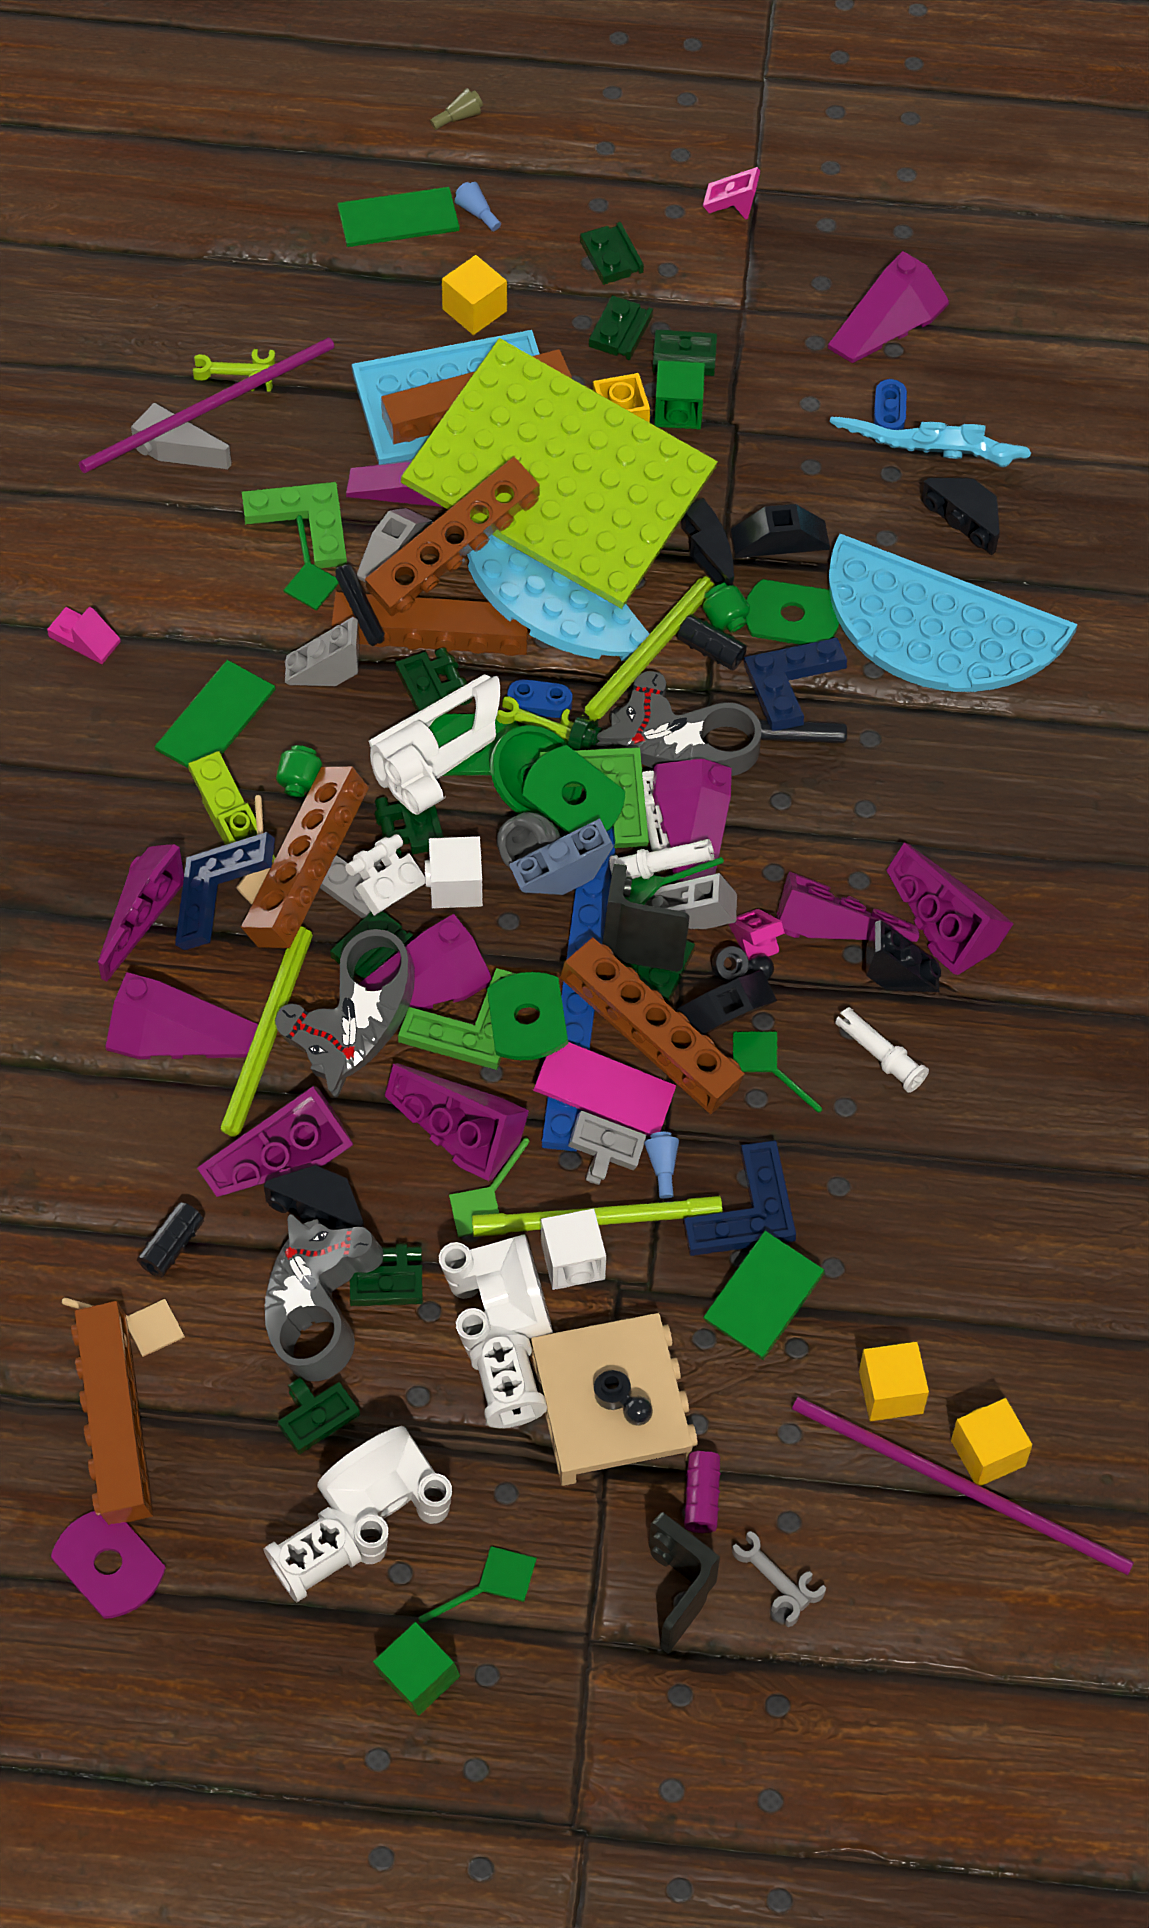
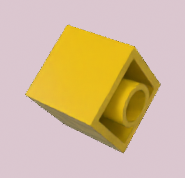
(474, 294)
(626, 392)
(893, 1381)
(991, 1442)

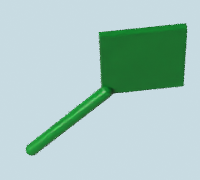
(311, 583)
(643, 889)
(759, 1054)
(504, 1575)

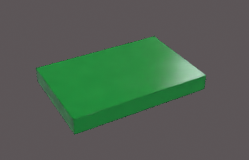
(764, 1295)

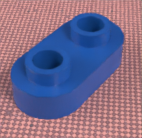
(890, 412)
(539, 697)

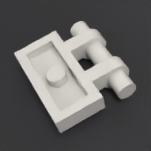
(390, 884)

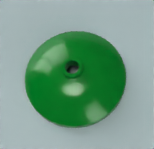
(513, 759)

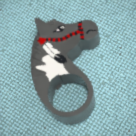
(669, 737)
(354, 1032)
(302, 1287)

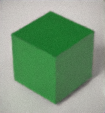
(679, 394)
(416, 1668)

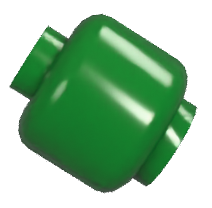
(726, 607)
(298, 770)

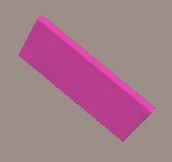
(606, 1088)

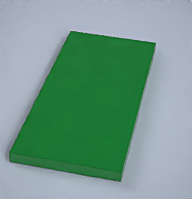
(398, 216)
(215, 715)

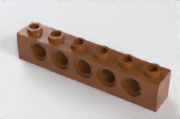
(509, 479)
(305, 857)
(655, 1042)

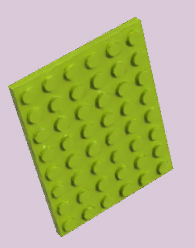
(604, 474)

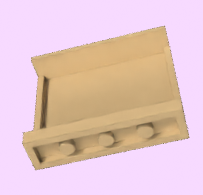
(598, 1438)

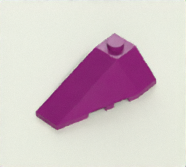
(896, 303)
(146, 893)
(444, 963)

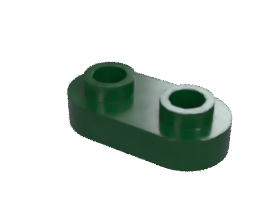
(584, 733)

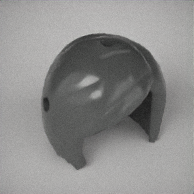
(524, 835)

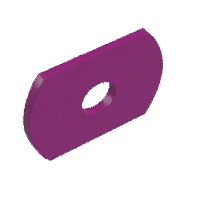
(112, 1593)

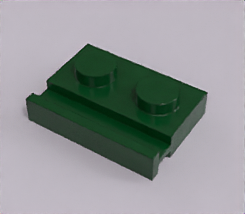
(611, 253)
(620, 327)
(686, 347)
(378, 956)

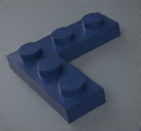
(773, 670)
(204, 874)
(744, 1227)

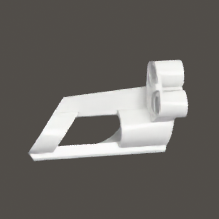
(408, 753)

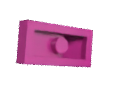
(731, 191)
(84, 634)
(757, 933)

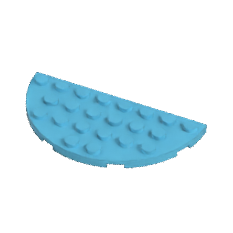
(553, 605)
(936, 625)

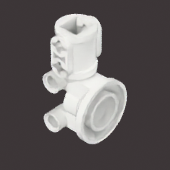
(501, 1334)
(361, 1493)

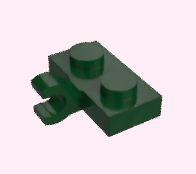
(316, 1415)

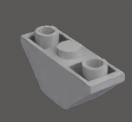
(389, 537)
(327, 658)

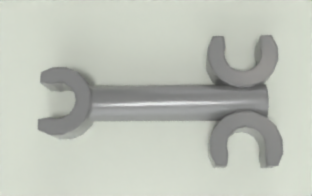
(793, 1597)

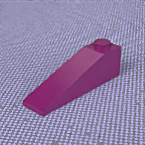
(384, 484)
(693, 804)
(815, 912)
(952, 916)
(165, 1021)
(466, 1122)
(289, 1140)

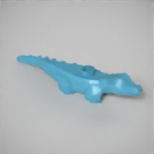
(939, 438)

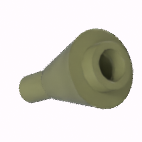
(463, 107)

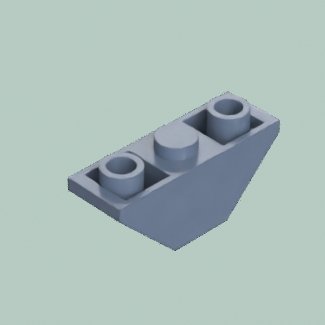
(564, 862)

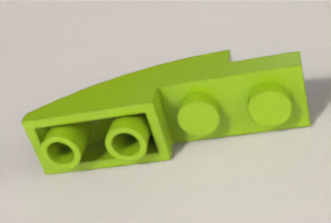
(222, 799)

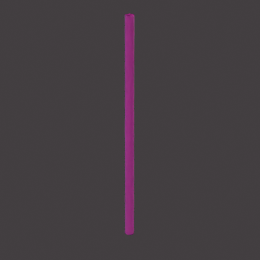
(205, 405)
(963, 1486)

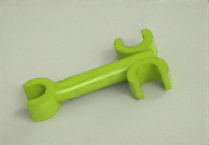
(226, 368)
(527, 718)

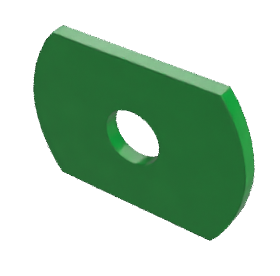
(771, 597)
(450, 726)
(565, 767)
(531, 1040)

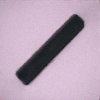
(360, 605)
(806, 733)

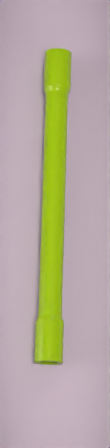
(504, 1223)

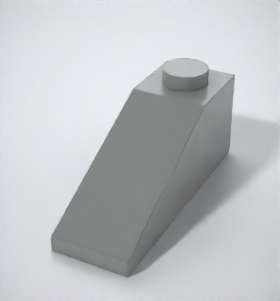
(183, 444)
(705, 899)

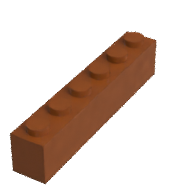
(420, 409)
(442, 624)
(112, 1414)

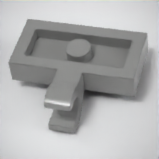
(342, 886)
(606, 1143)

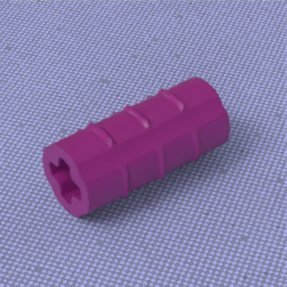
(702, 1492)

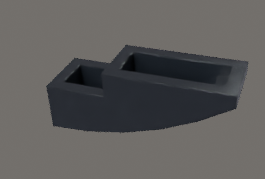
(708, 542)

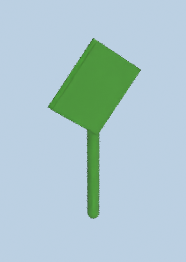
(480, 1200)

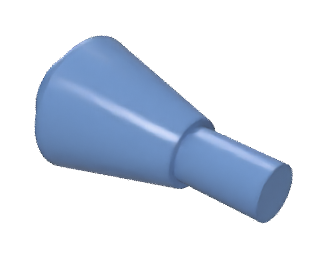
(472, 200)
(662, 1153)

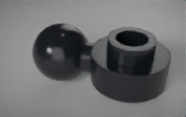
(740, 964)
(636, 1409)

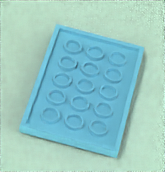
(415, 369)

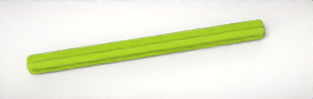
(648, 649)
(265, 1034)

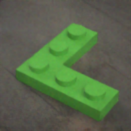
(311, 501)
(624, 769)
(452, 1036)

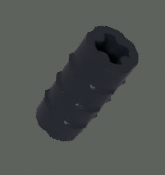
(712, 642)
(170, 1239)

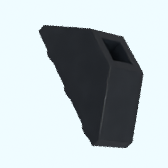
(966, 508)
(779, 531)
(899, 963)
(729, 1002)
(315, 1195)

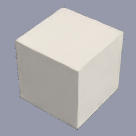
(454, 872)
(573, 1249)

